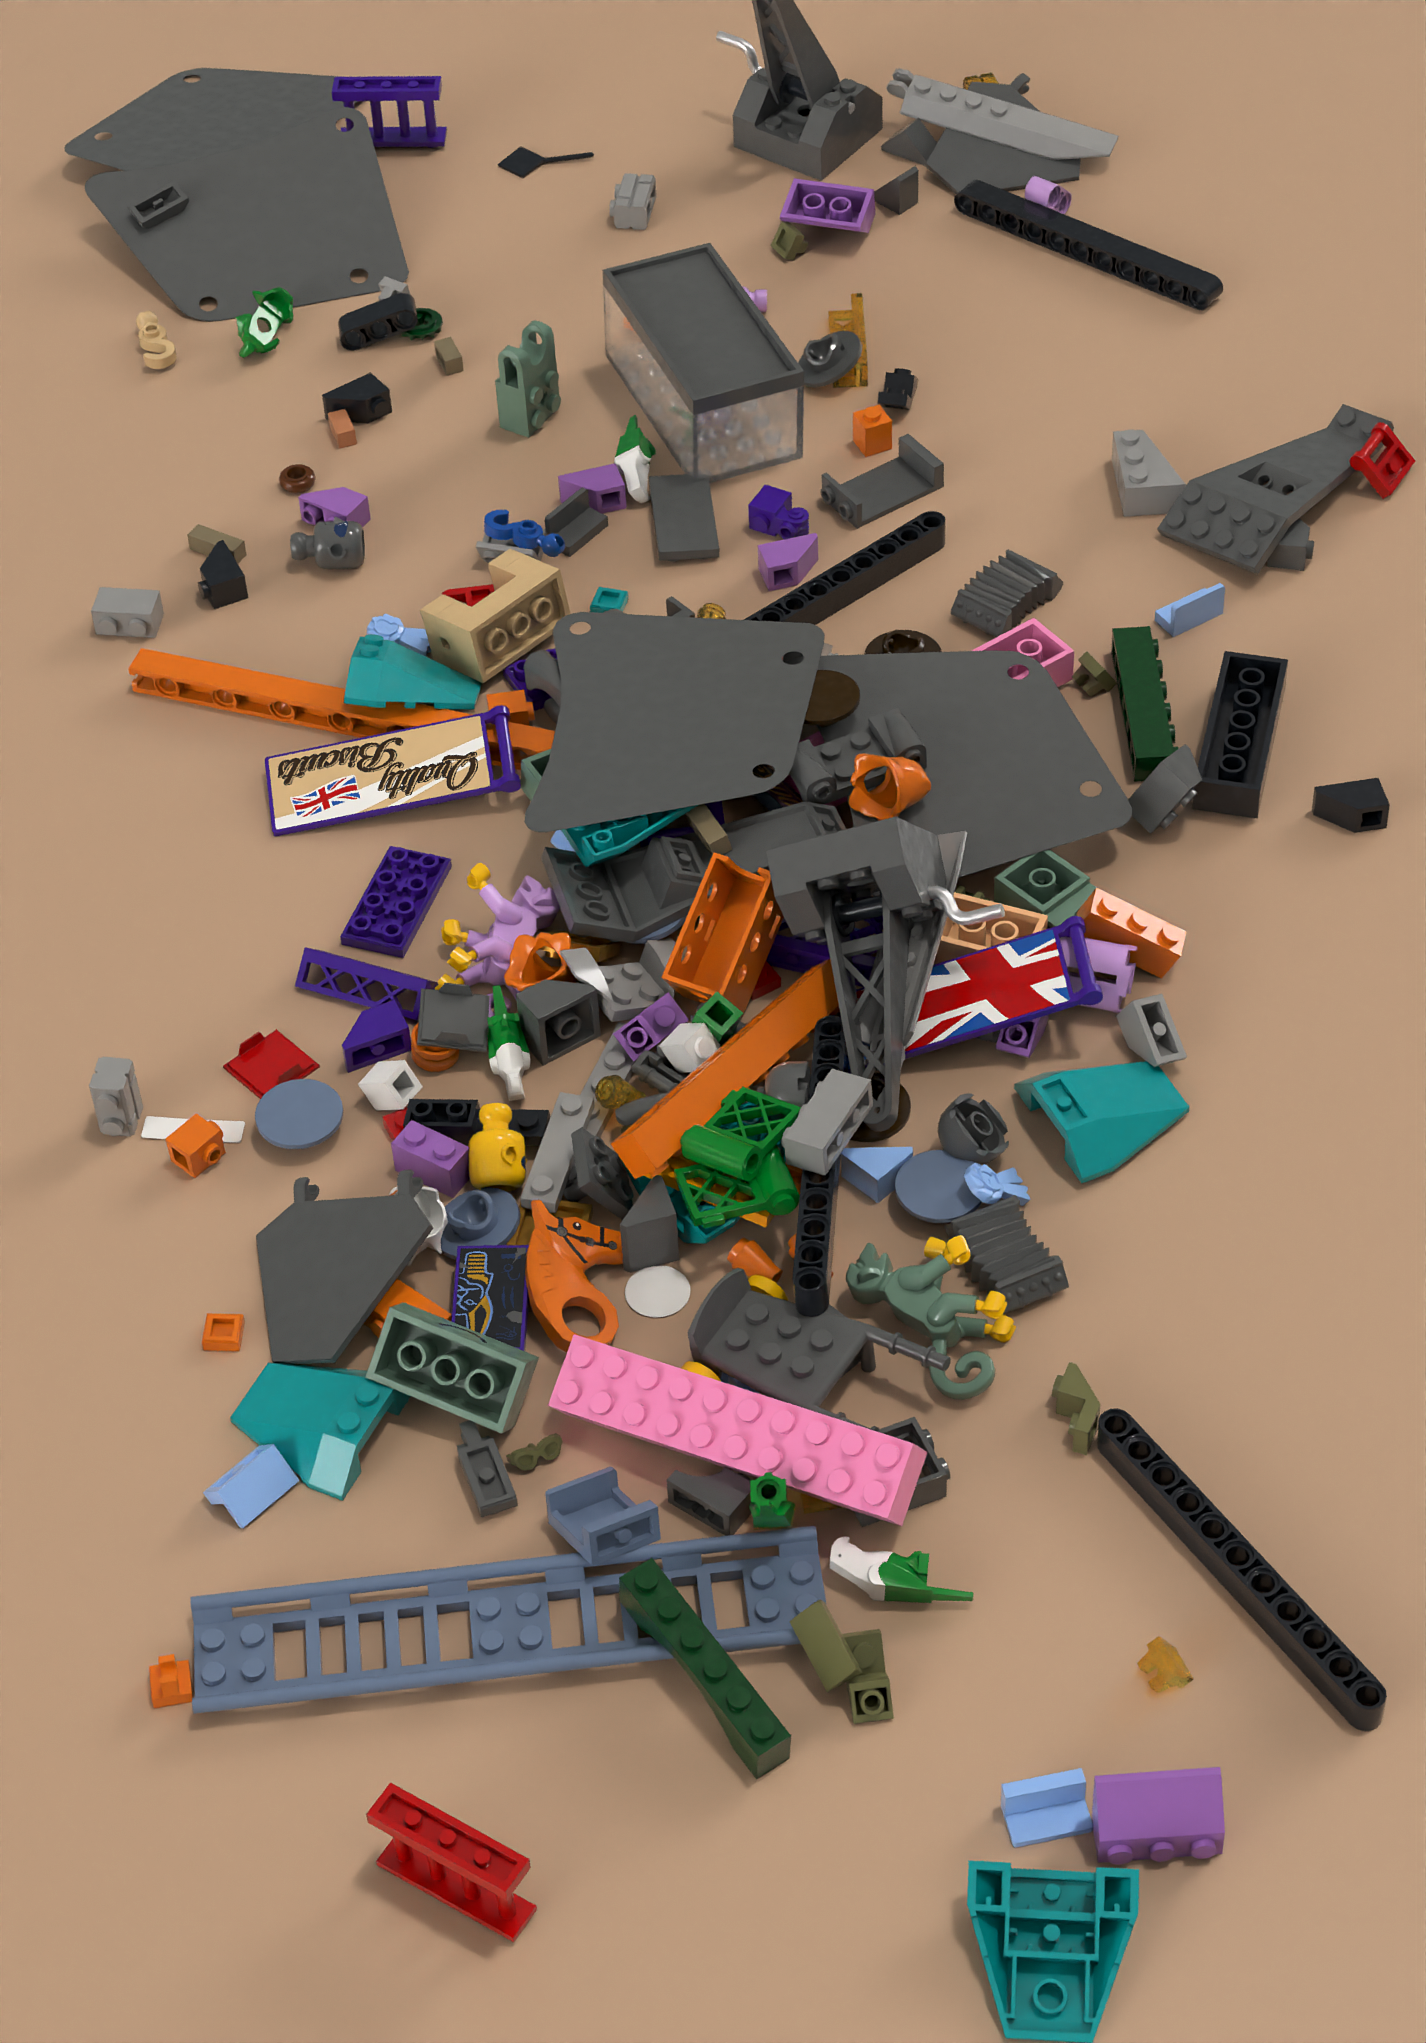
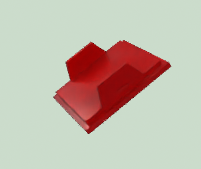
(269, 1062)

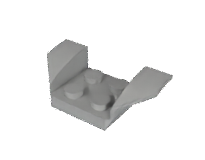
(626, 987)

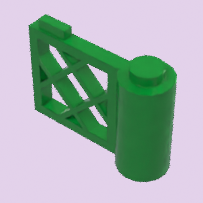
(731, 1149)
(770, 1189)

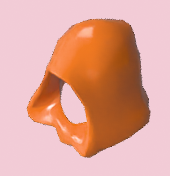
(902, 788)
(529, 968)

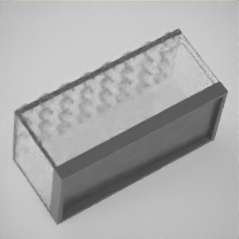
(703, 364)

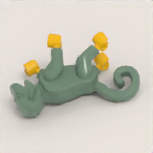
(920, 1305)

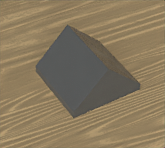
(650, 1229)

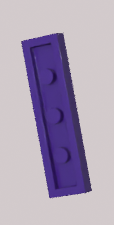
(356, 969)

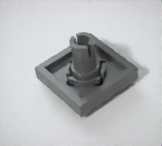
(599, 1175)

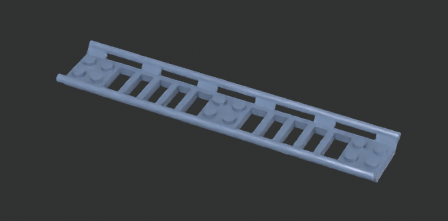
(507, 1623)

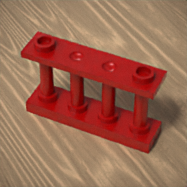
(452, 1861)

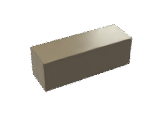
(204, 539)
(708, 830)

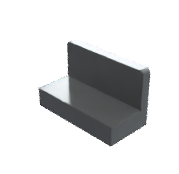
(575, 522)

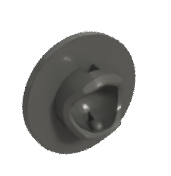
(830, 358)

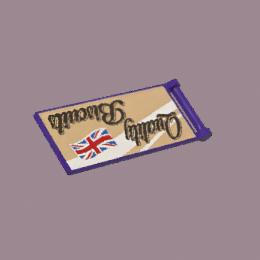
(388, 772)

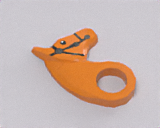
(555, 1270)

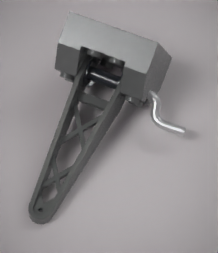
(795, 81)
(814, 893)

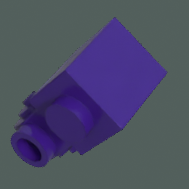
(773, 514)

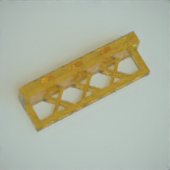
(856, 326)

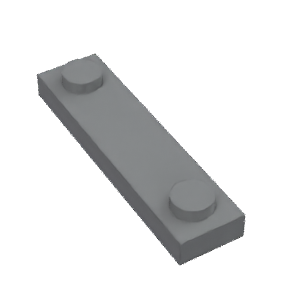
(556, 1153)

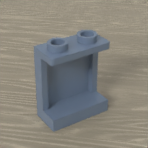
(600, 1517)

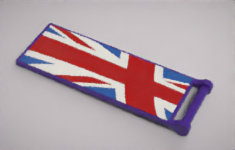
(1001, 988)

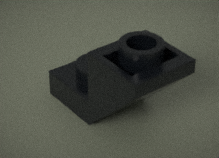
(898, 389)

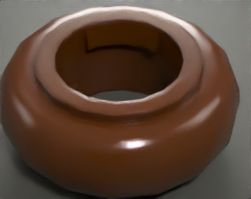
(289, 481)

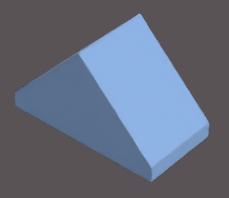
(874, 1168)

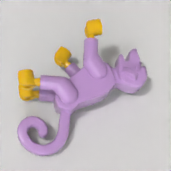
(528, 911)

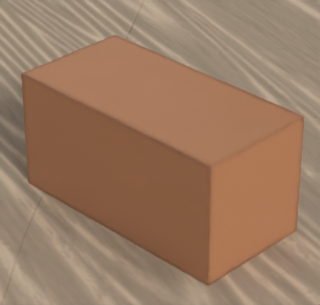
(342, 428)

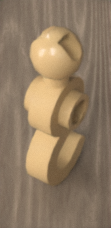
(154, 339)

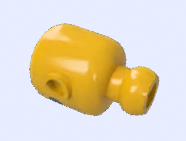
(497, 1152)

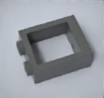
(935, 1469)

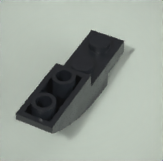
(461, 1120)

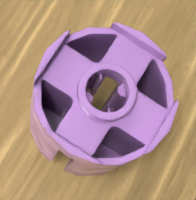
(1108, 959)

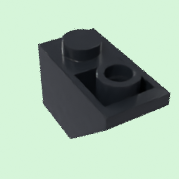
(1352, 805)

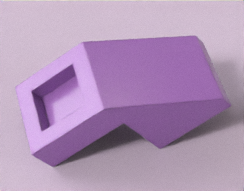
(650, 1026)

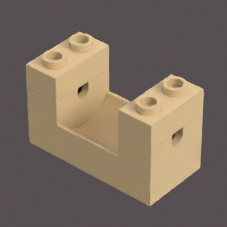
(502, 625)

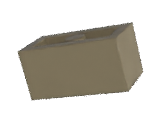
(448, 356)

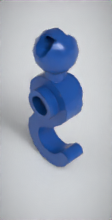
(525, 534)

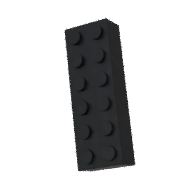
(1240, 734)

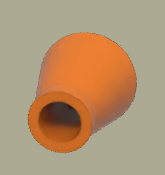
(753, 1260)

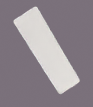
(162, 1127)

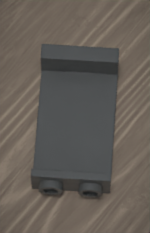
(886, 486)

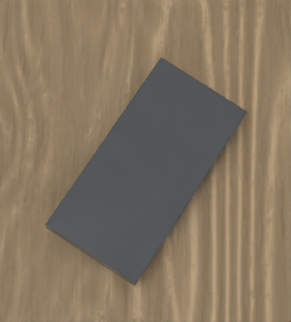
(683, 518)

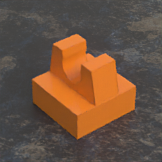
(170, 1682)

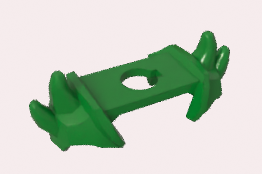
(274, 308)

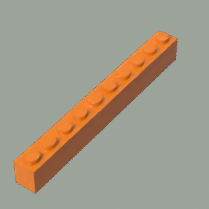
(734, 1065)

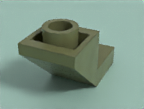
(1079, 1403)
(870, 1690)

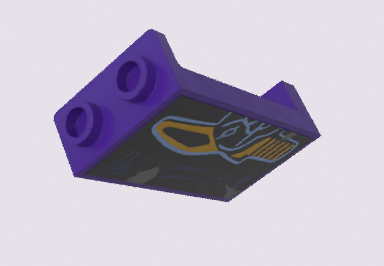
(492, 1292)

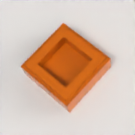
(223, 1332)

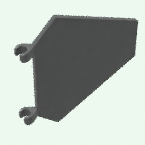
(965, 158)
(333, 1265)

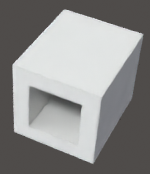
(689, 1046)
(390, 1085)

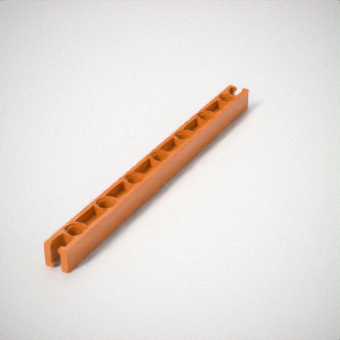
(302, 702)

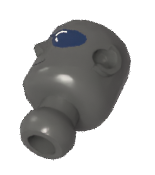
(334, 544)

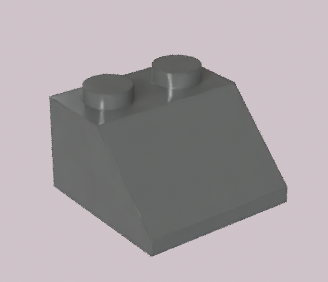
(1165, 790)
(558, 1017)

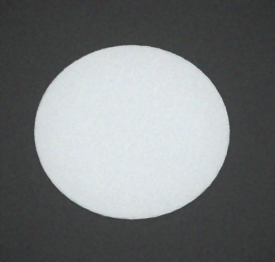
(657, 1291)

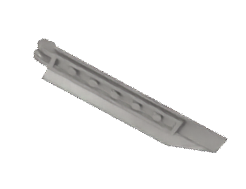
(997, 119)
(922, 951)

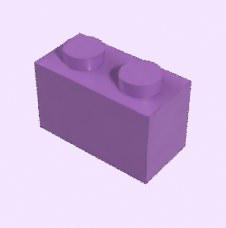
(432, 1157)

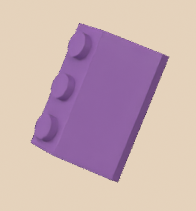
(829, 205)
(1158, 1815)

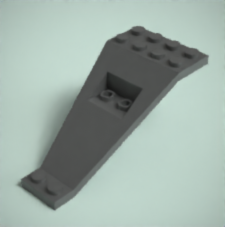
(1241, 518)
(659, 881)

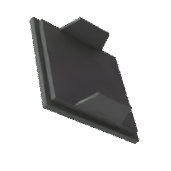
(453, 1018)

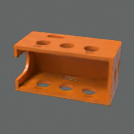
(731, 936)

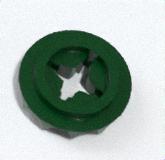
(432, 325)

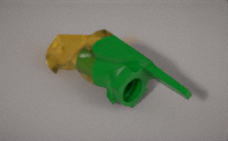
(770, 1503)

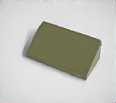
(825, 1645)

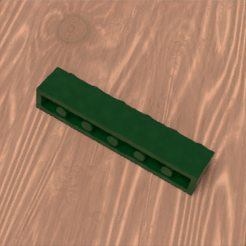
(1142, 699)

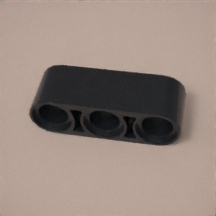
(377, 321)

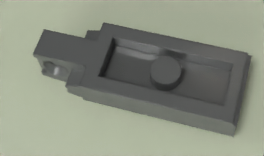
(485, 1471)

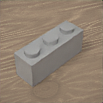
(827, 1121)

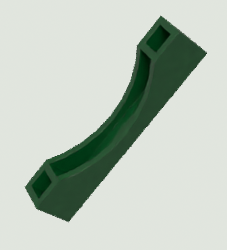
(741, 1711)

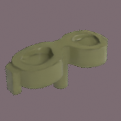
(527, 1457)

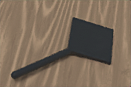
(524, 161)

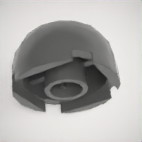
(788, 1083)
(972, 1130)

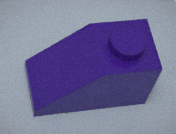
(376, 1037)

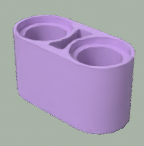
(1048, 194)

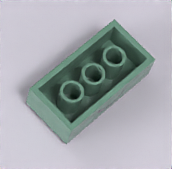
(452, 1367)

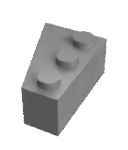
(1143, 475)

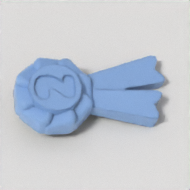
(392, 629)
(993, 1186)

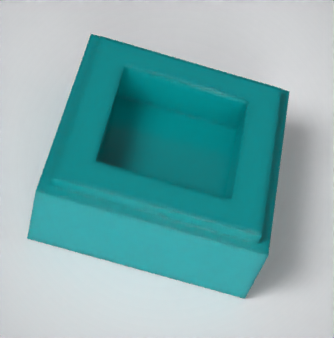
(608, 599)

